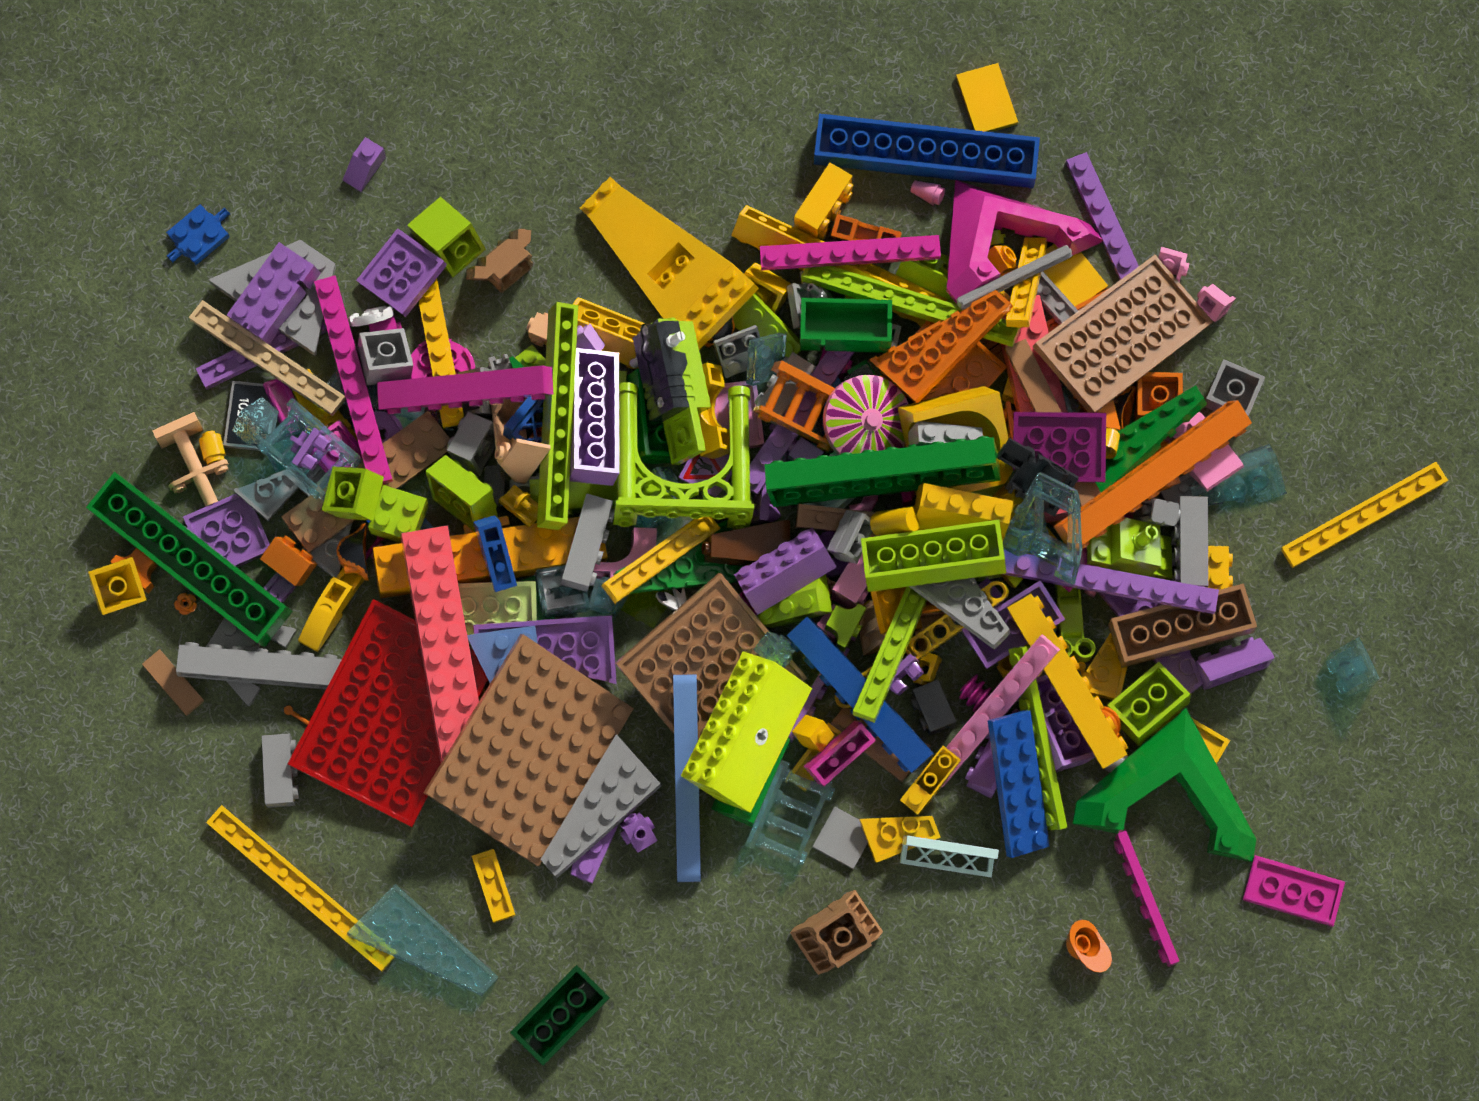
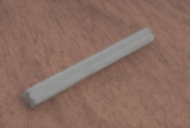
(1016, 276)

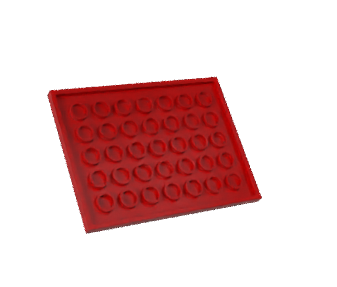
(376, 719)

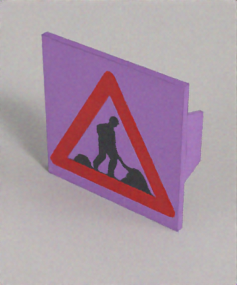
(702, 468)

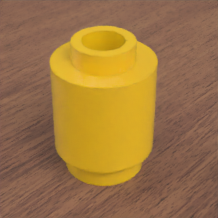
(212, 447)

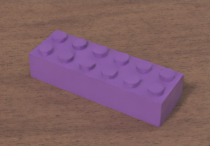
(595, 418)

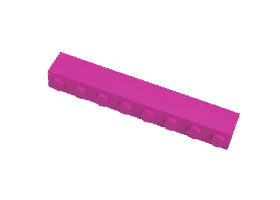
(465, 388)

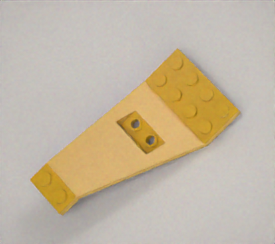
(668, 263)

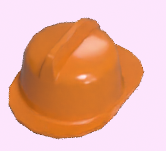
(1088, 946)

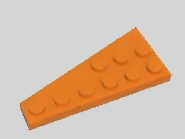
(933, 352)

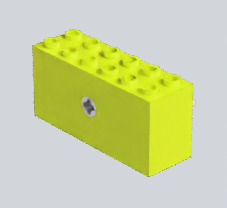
(746, 731)

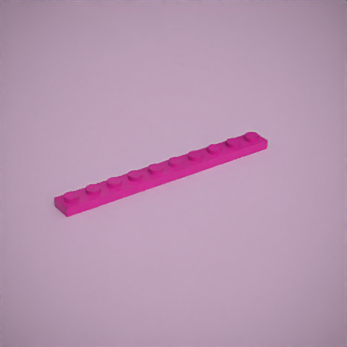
(352, 377)

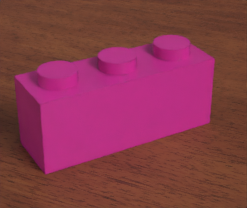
(839, 753)

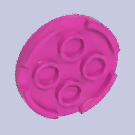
(421, 362)

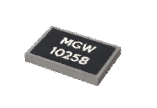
(241, 396)

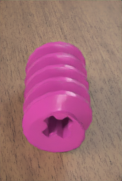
(974, 693)

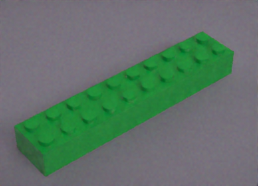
(882, 471)
(189, 559)

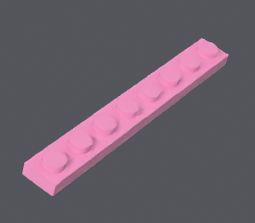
(1002, 699)

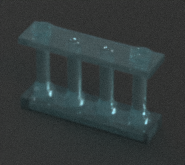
(296, 413)
(766, 817)

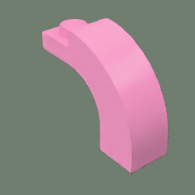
(641, 542)

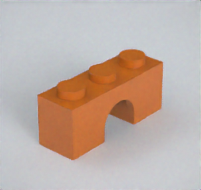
(853, 229)

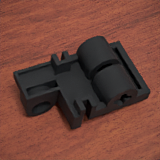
(1026, 469)

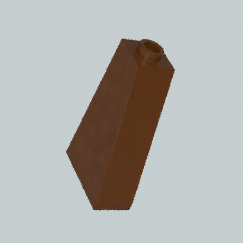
(746, 544)

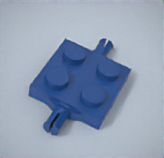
(198, 234)

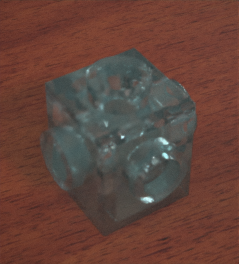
(775, 648)

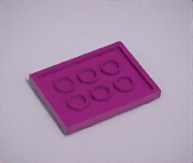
(1066, 439)

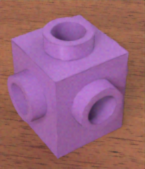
(638, 831)

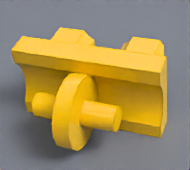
(520, 505)

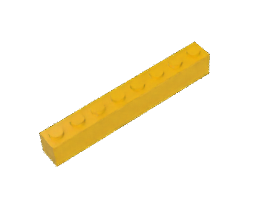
(1069, 684)

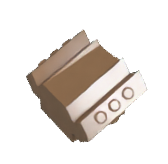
(505, 262)
(837, 933)

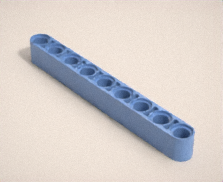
(686, 793)

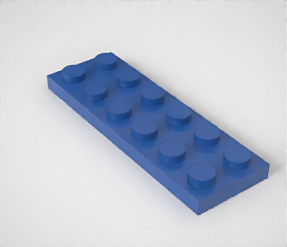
(1018, 783)

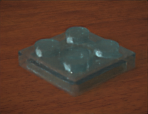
(762, 355)

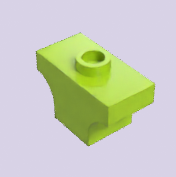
(845, 624)

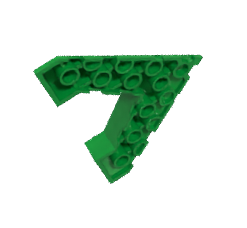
(1178, 753)

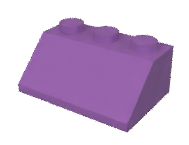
(1233, 662)
(983, 775)

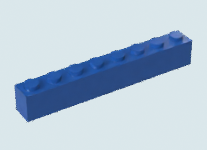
(849, 682)

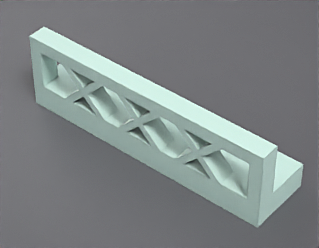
(945, 846)

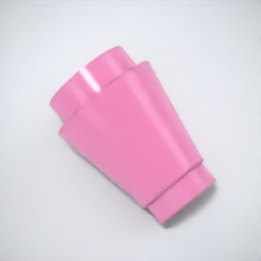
(928, 192)

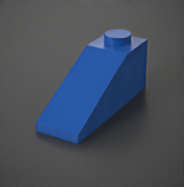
(495, 553)

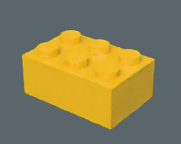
(824, 202)

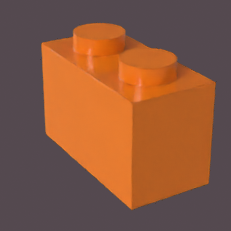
(289, 560)

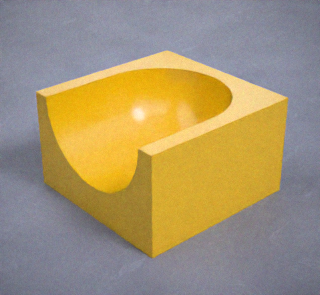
(972, 408)

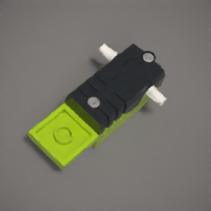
(673, 383)

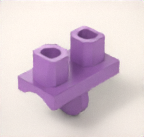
(314, 440)
(907, 666)

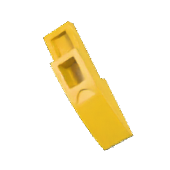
(329, 609)

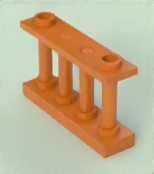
(804, 383)

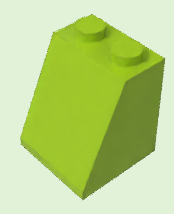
(447, 235)

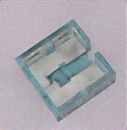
(557, 598)

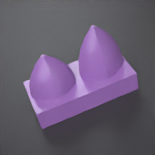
(763, 509)

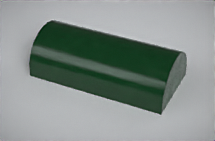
(559, 1015)

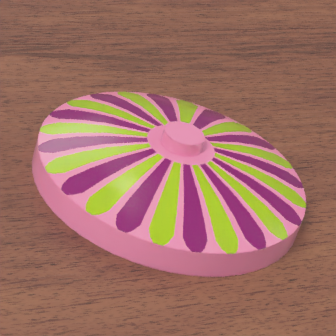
(864, 415)

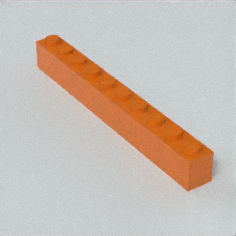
(1159, 471)

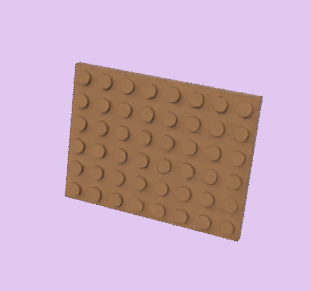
(528, 749)

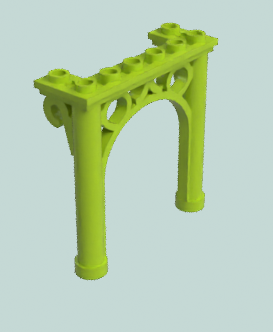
(734, 506)

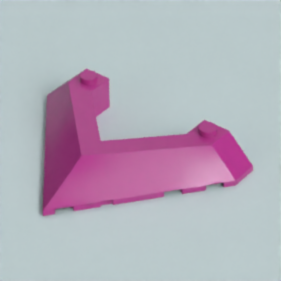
(974, 219)

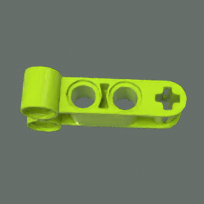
(1072, 627)

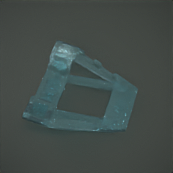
(1034, 541)

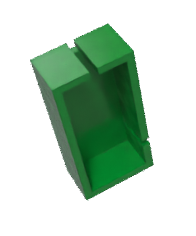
(846, 324)

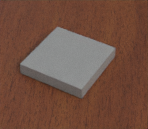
(842, 838)

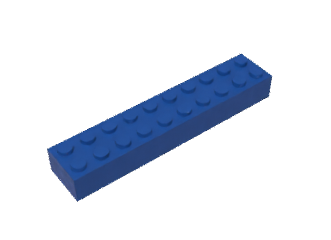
(926, 150)

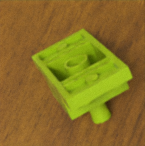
(1133, 549)

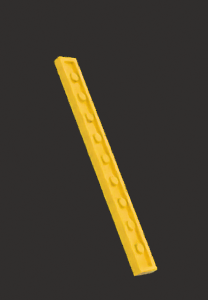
(293, 882)

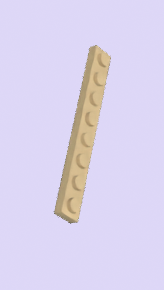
(267, 358)

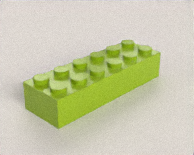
(933, 555)

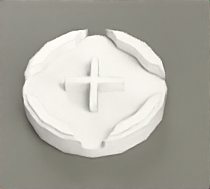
(371, 316)

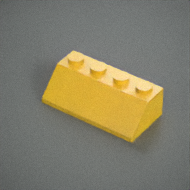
(612, 327)
(950, 507)

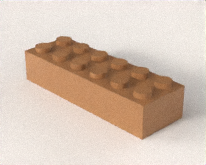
(1173, 629)

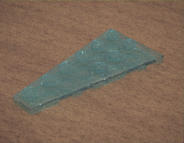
(412, 935)

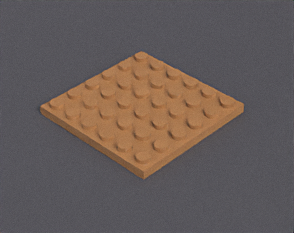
(698, 639)

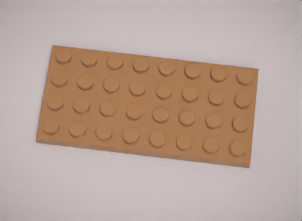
(1122, 334)

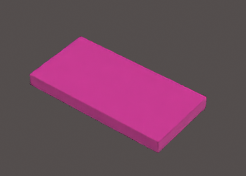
(1293, 891)

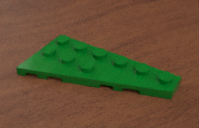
(1144, 435)
(689, 571)

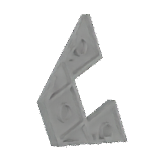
(306, 320)
(270, 494)

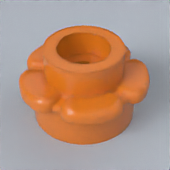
(190, 607)

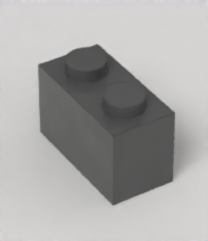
(932, 707)

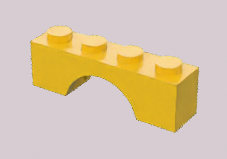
(714, 435)

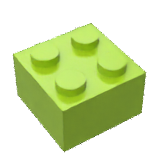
(352, 493)
(397, 513)

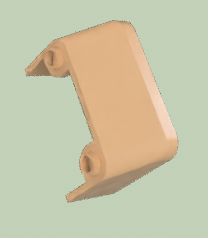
(518, 456)

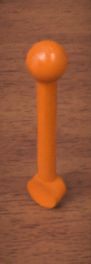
(288, 710)

